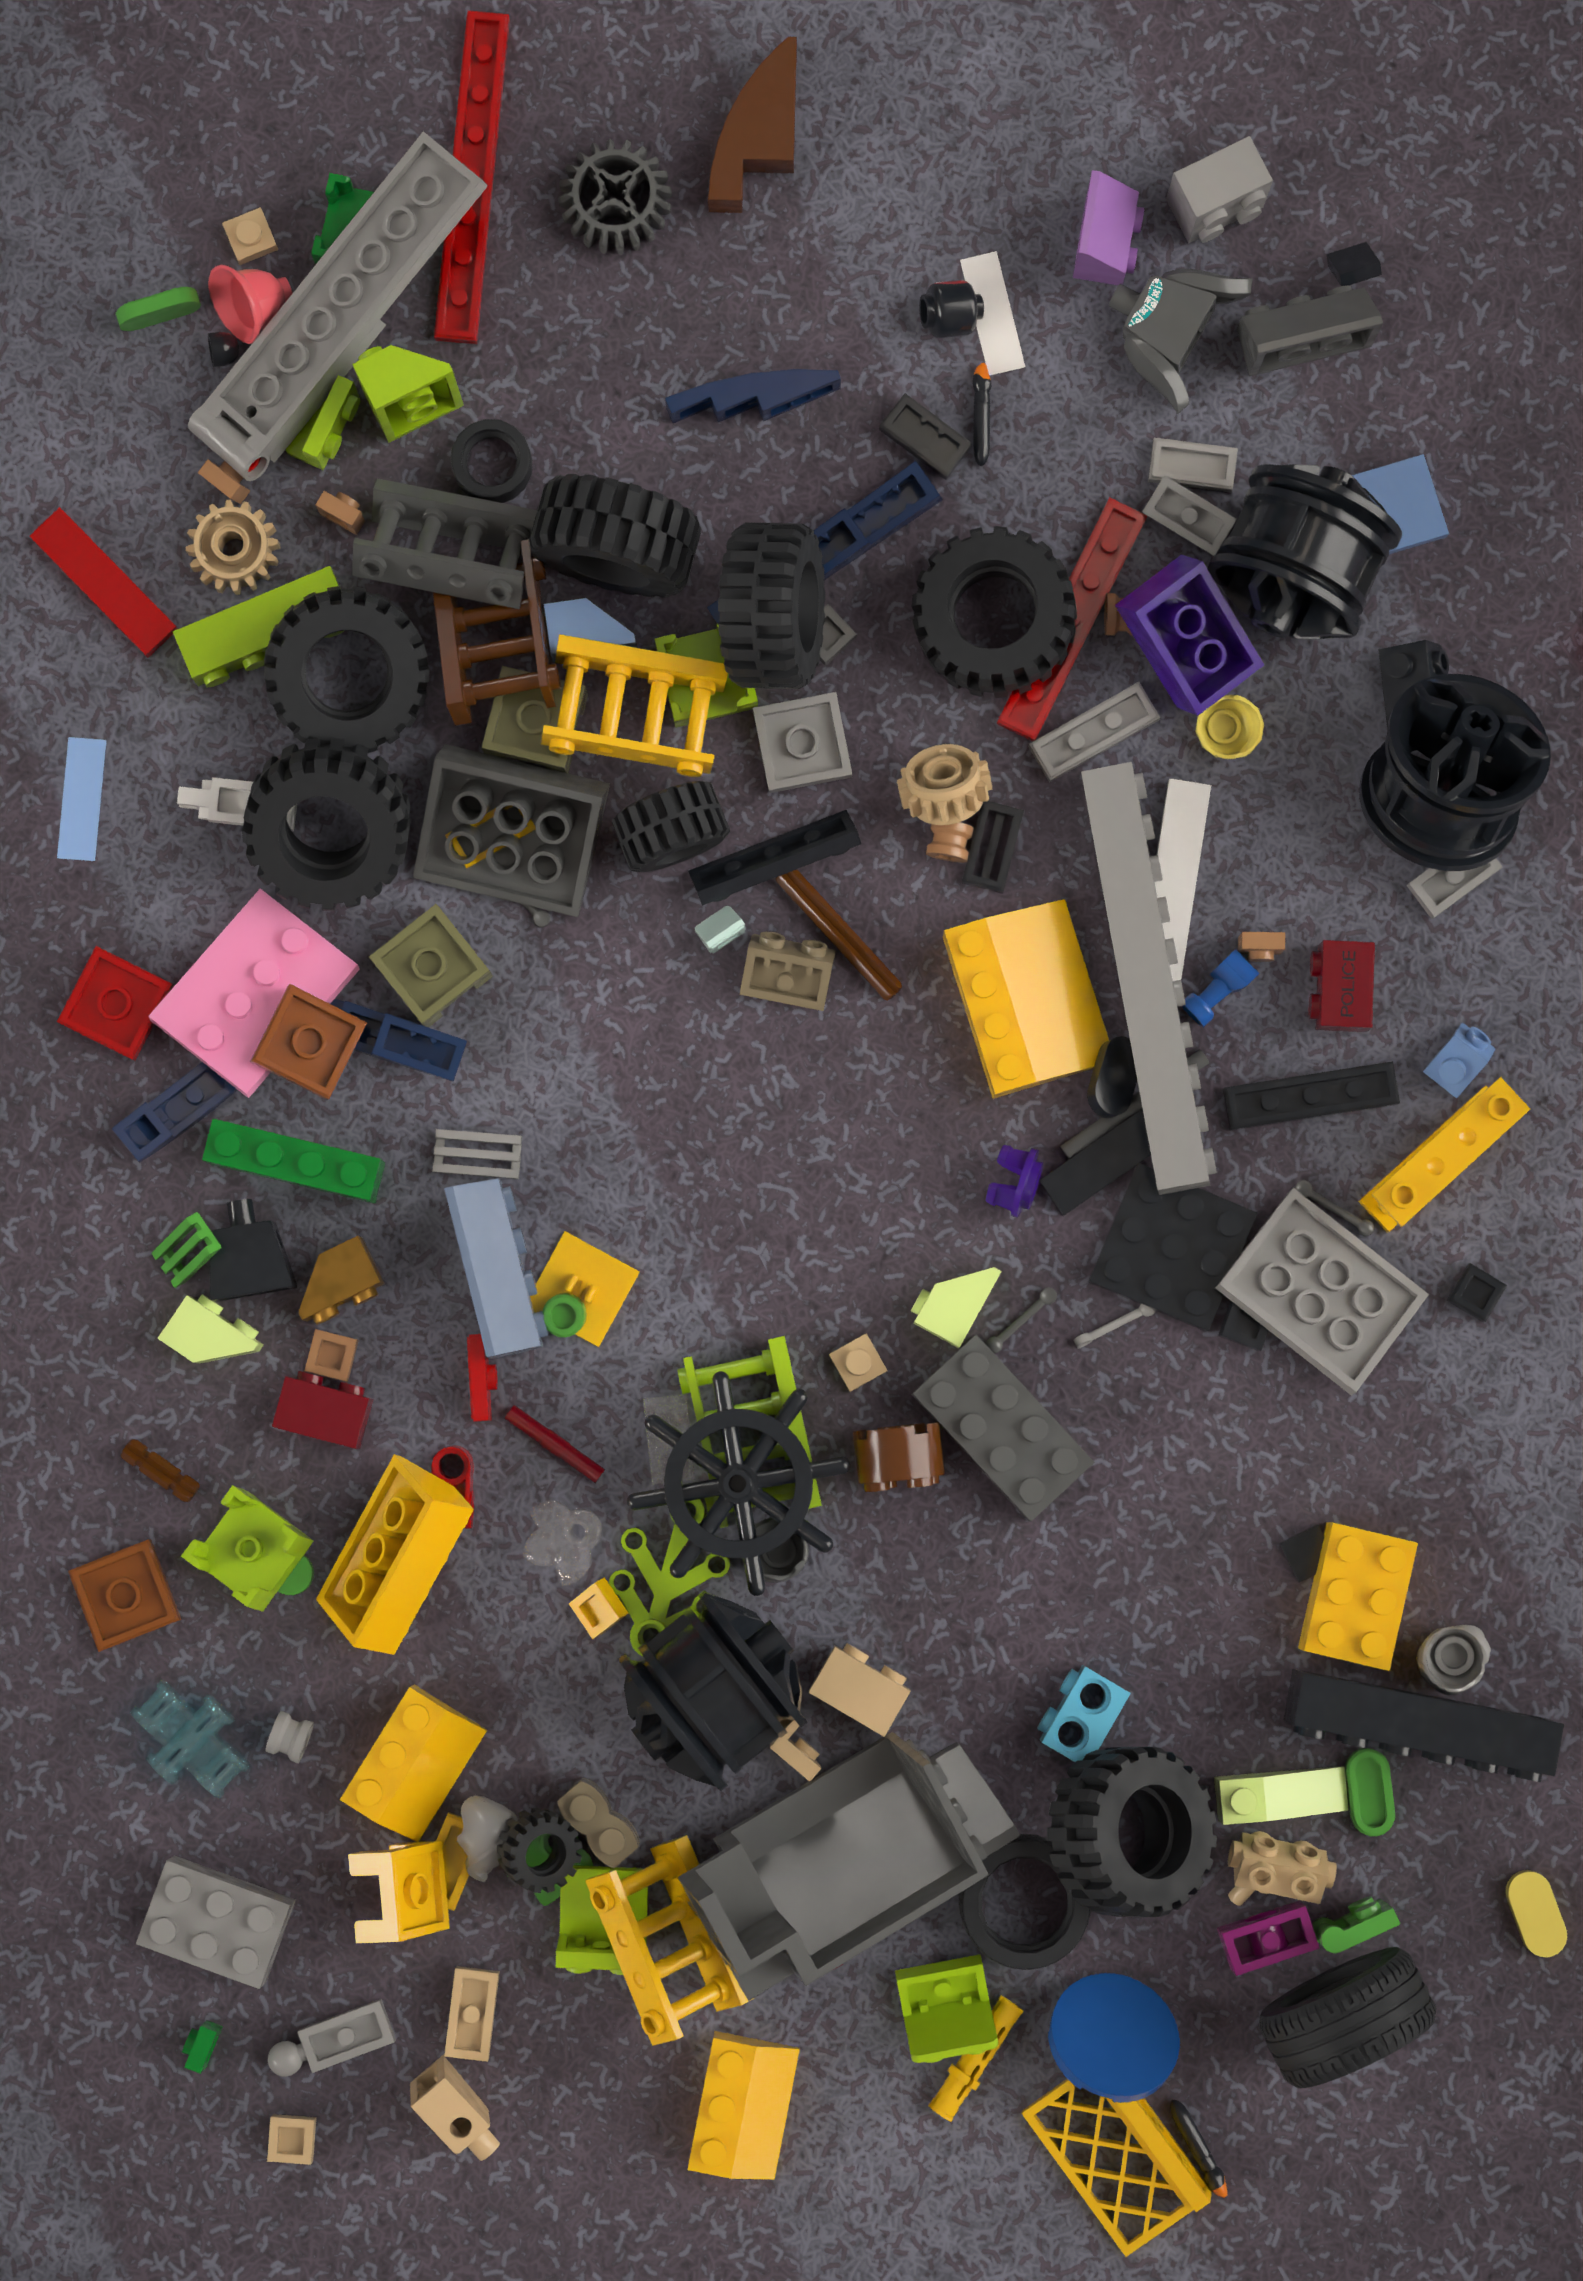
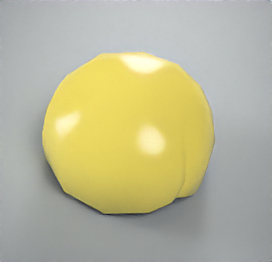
(1230, 727)

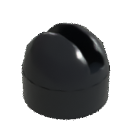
(222, 348)

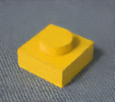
(598, 1608)

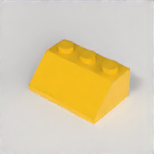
(413, 1764)
(743, 2107)

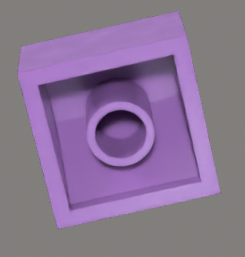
(1107, 231)

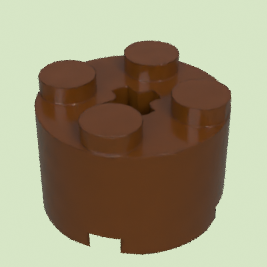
(897, 1455)

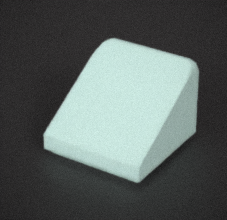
(720, 929)

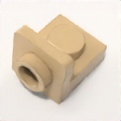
(799, 1754)

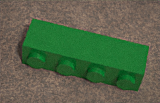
(293, 1161)

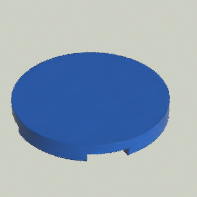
(1114, 2037)

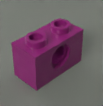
(1268, 1937)

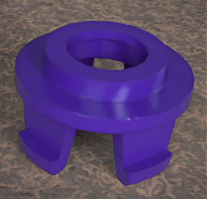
(1020, 1196)

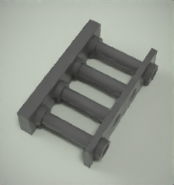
(450, 516)

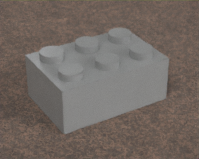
(216, 1921)

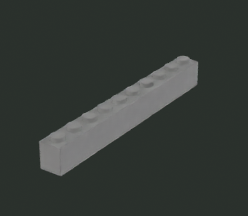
(1146, 978)

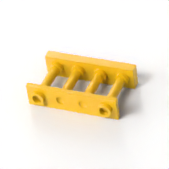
(619, 665)
(1444, 1155)
(627, 1937)

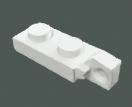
(222, 801)

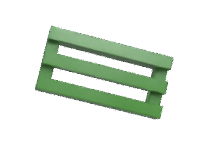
(173, 1261)

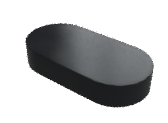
(1112, 1078)

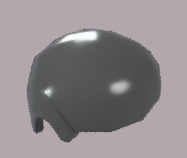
(784, 1560)

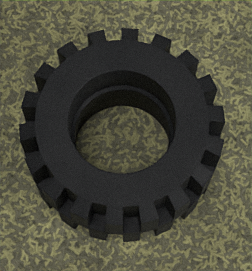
(670, 826)

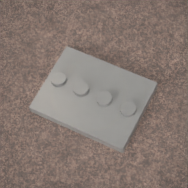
(1322, 1291)

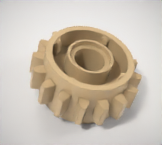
(219, 528)
(944, 784)

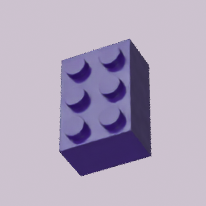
(1189, 634)

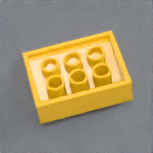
(1026, 996)

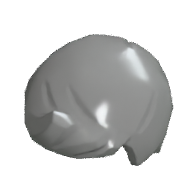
(1453, 1658)
(482, 1825)

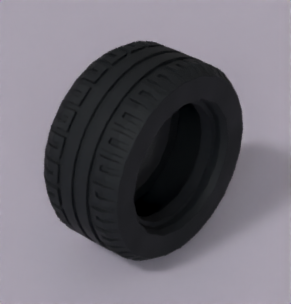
(1347, 2017)

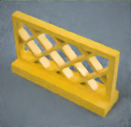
(1154, 2141)

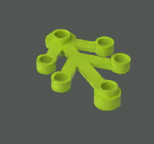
(661, 1582)

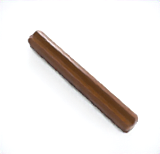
(840, 934)

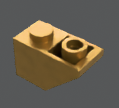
(339, 1277)

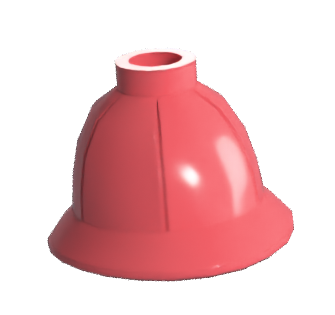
(246, 299)

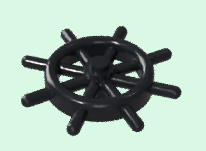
(738, 1483)

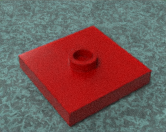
(114, 1003)

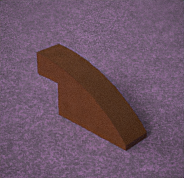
(757, 130)

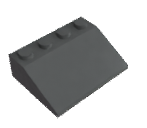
(539, 869)

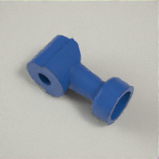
(1228, 977)

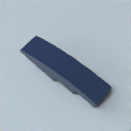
(768, 391)
(406, 1042)

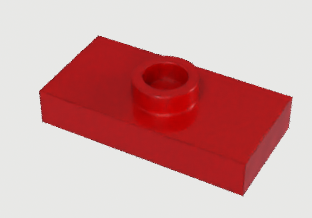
(482, 1379)

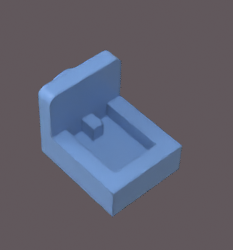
(1460, 1059)

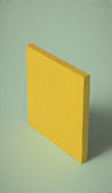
(591, 1276)

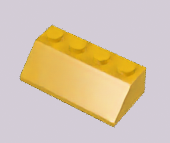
(393, 1556)

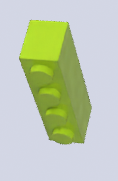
(242, 632)

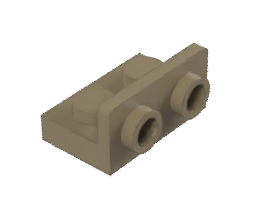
(787, 970)

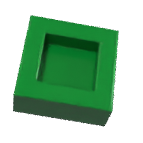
(201, 2045)

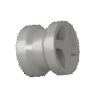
(289, 1736)

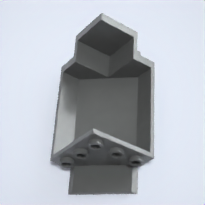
(846, 1861)

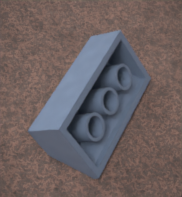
(495, 1268)

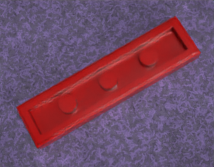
(103, 582)

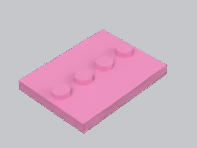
(238, 983)

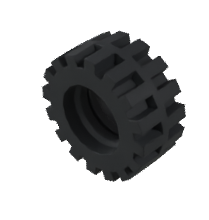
(558, 1863)

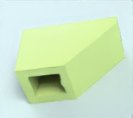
(205, 1335)

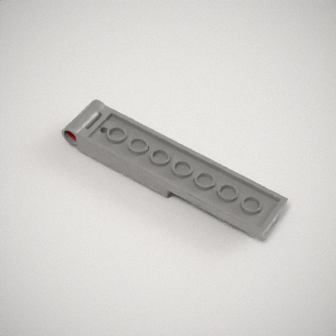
(335, 310)

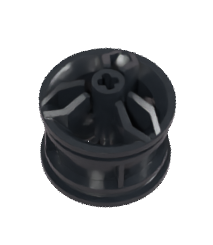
(1305, 551)
(1473, 737)
(712, 1690)

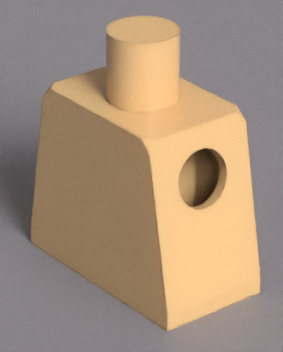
(443, 2096)

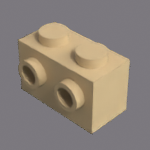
(860, 1689)

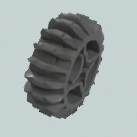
(638, 172)

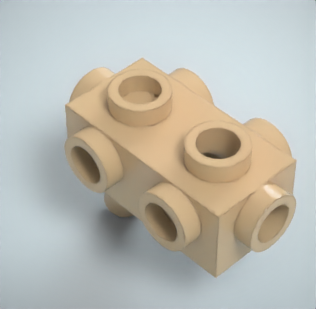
(1279, 1868)

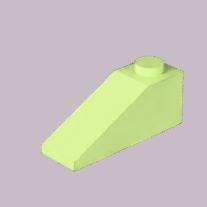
(1280, 1795)

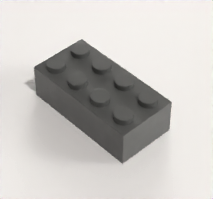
(1003, 1428)

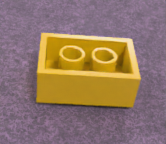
(1358, 1596)

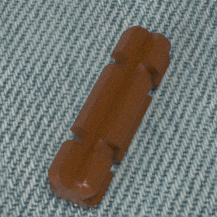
(160, 1470)

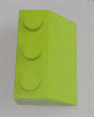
(406, 388)

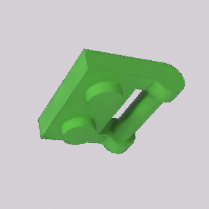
(1364, 1921)

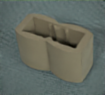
(607, 1831)

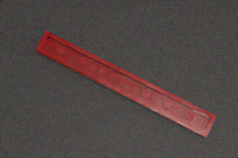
(475, 148)

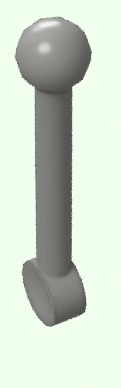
(1086, 1338)

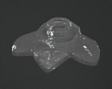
(556, 1542)

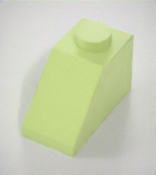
(954, 1305)

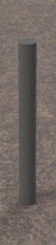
(1105, 1125)

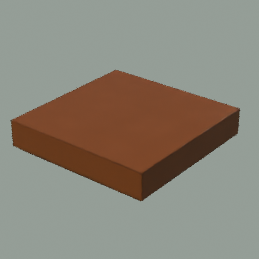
(308, 1041)
(124, 1595)

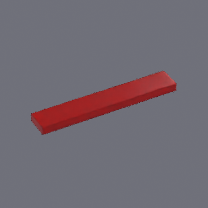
(1090, 581)

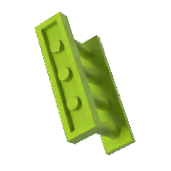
(772, 1361)

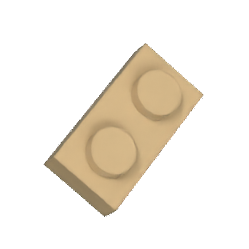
(472, 2013)

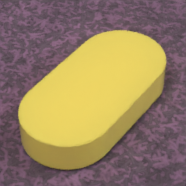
(1536, 1913)

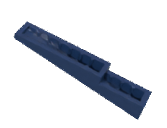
(871, 520)

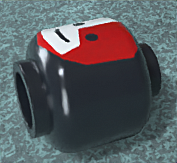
(950, 309)

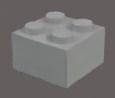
(1219, 191)

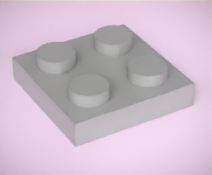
(802, 742)

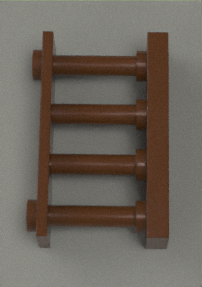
(459, 656)

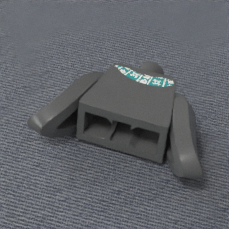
(1169, 321)

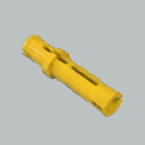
(969, 2068)

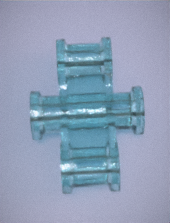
(202, 1750)

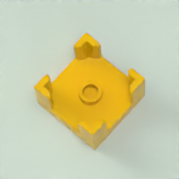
(410, 1891)

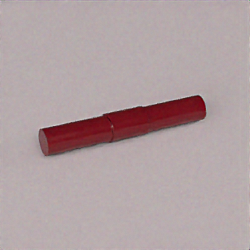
(554, 1443)

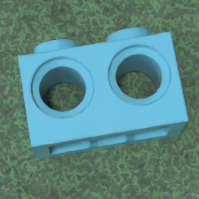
(1093, 1721)

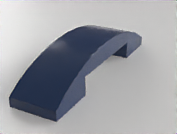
(173, 1111)

